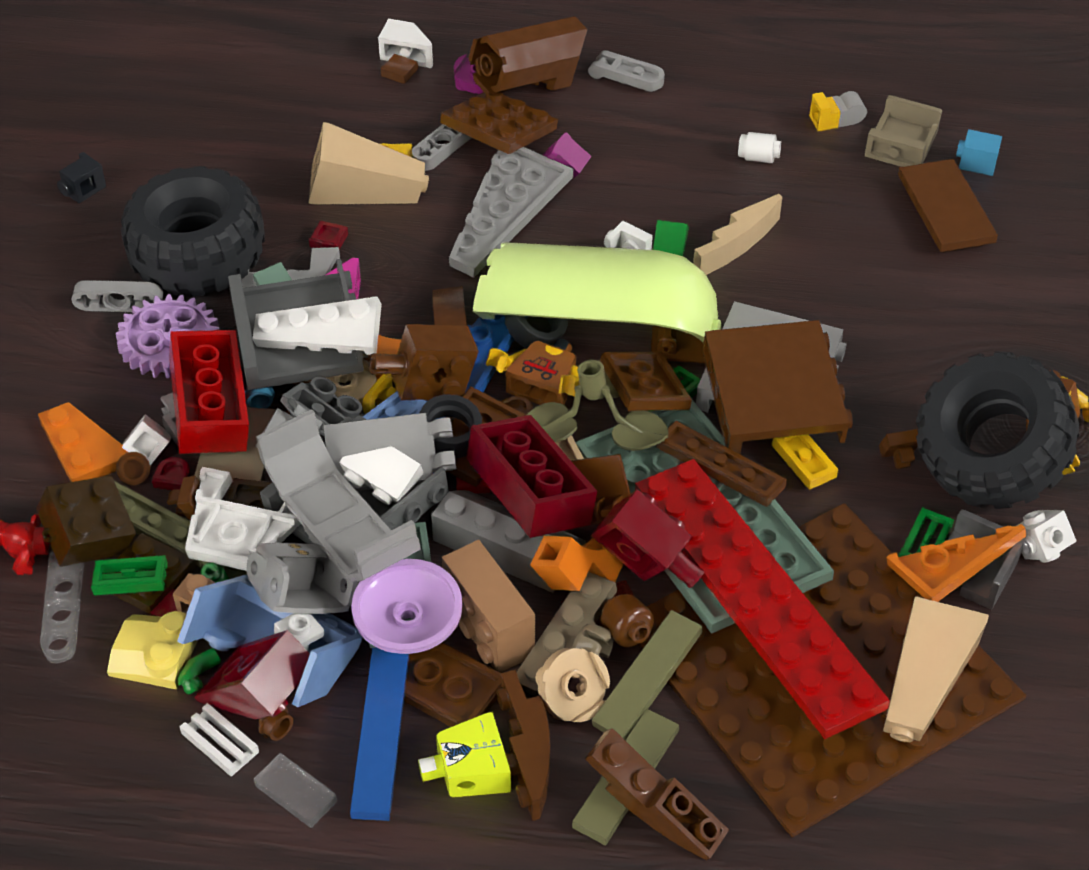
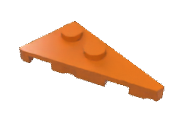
(948, 565)

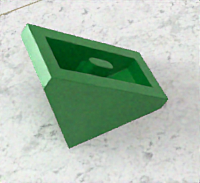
(671, 237)

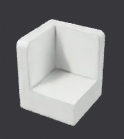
(147, 439)

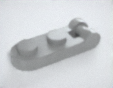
(627, 71)

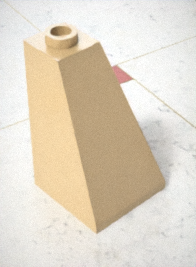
(362, 171)
(931, 660)

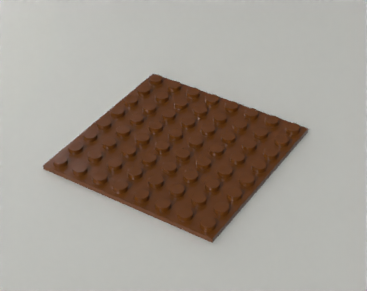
(769, 734)

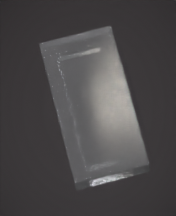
(295, 790)

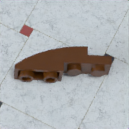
(528, 743)
(653, 799)

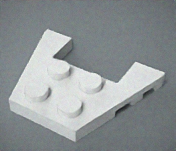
(228, 530)

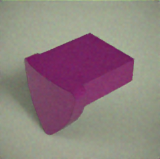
(569, 153)

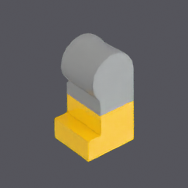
(836, 110)

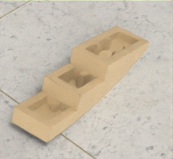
(743, 232)

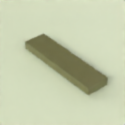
(647, 675)
(602, 811)

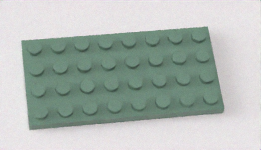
(768, 523)

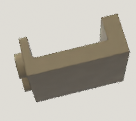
(903, 132)

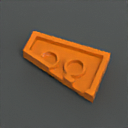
(80, 443)

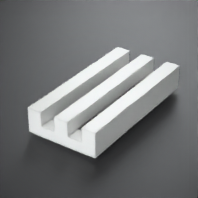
(200, 721)

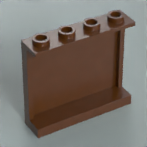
(775, 382)

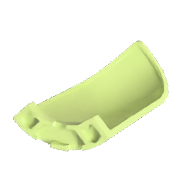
(597, 286)

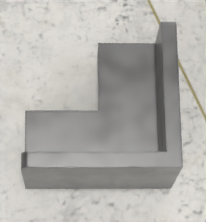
(989, 582)

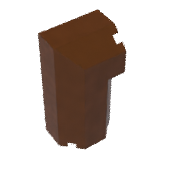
(528, 56)

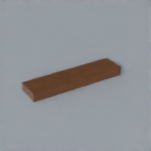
(723, 464)

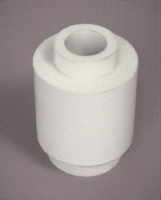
(759, 147)

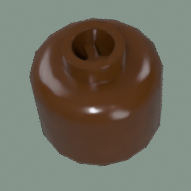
(627, 620)

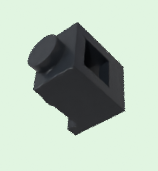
(81, 178)

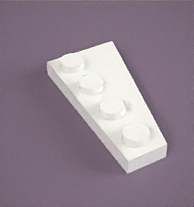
(332, 325)

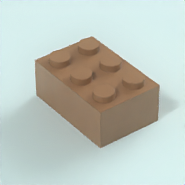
(491, 607)

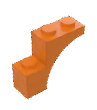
(566, 563)

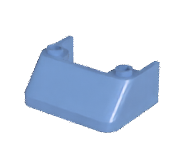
(234, 615)

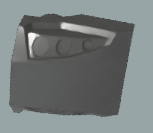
(321, 398)

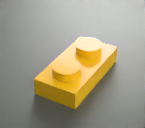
(806, 459)

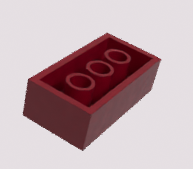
(531, 476)

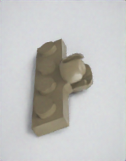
(572, 628)

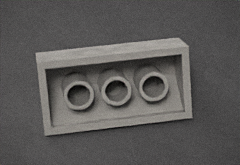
(469, 517)

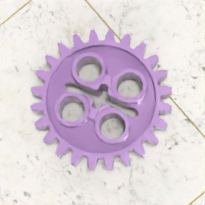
(146, 334)

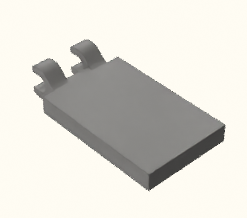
(405, 433)

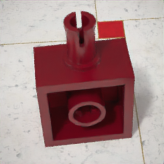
(647, 539)

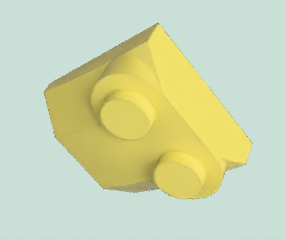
(149, 650)

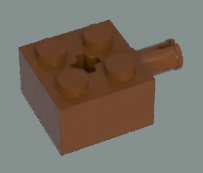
(429, 361)

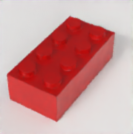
(208, 392)

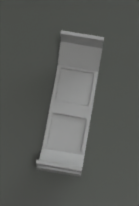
(328, 503)

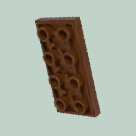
(947, 205)

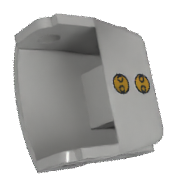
(293, 579)

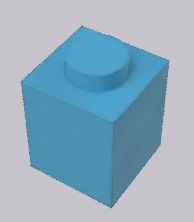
(979, 152)

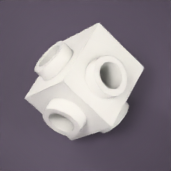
(1046, 535)

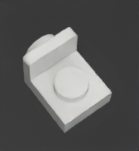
(628, 237)
(302, 627)

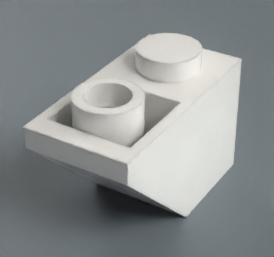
(385, 471)

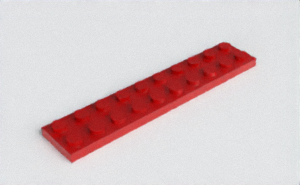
(767, 603)

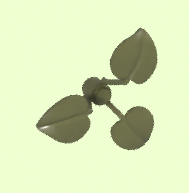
(635, 431)

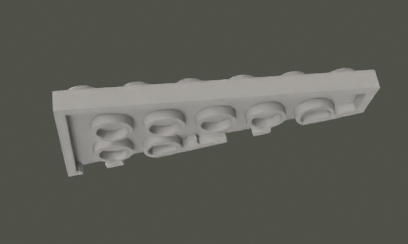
(505, 203)

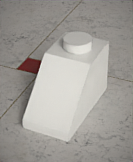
(405, 40)

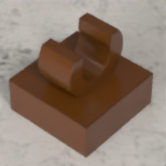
(901, 446)
(185, 497)

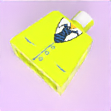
(469, 759)

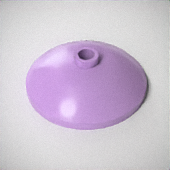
(406, 591)

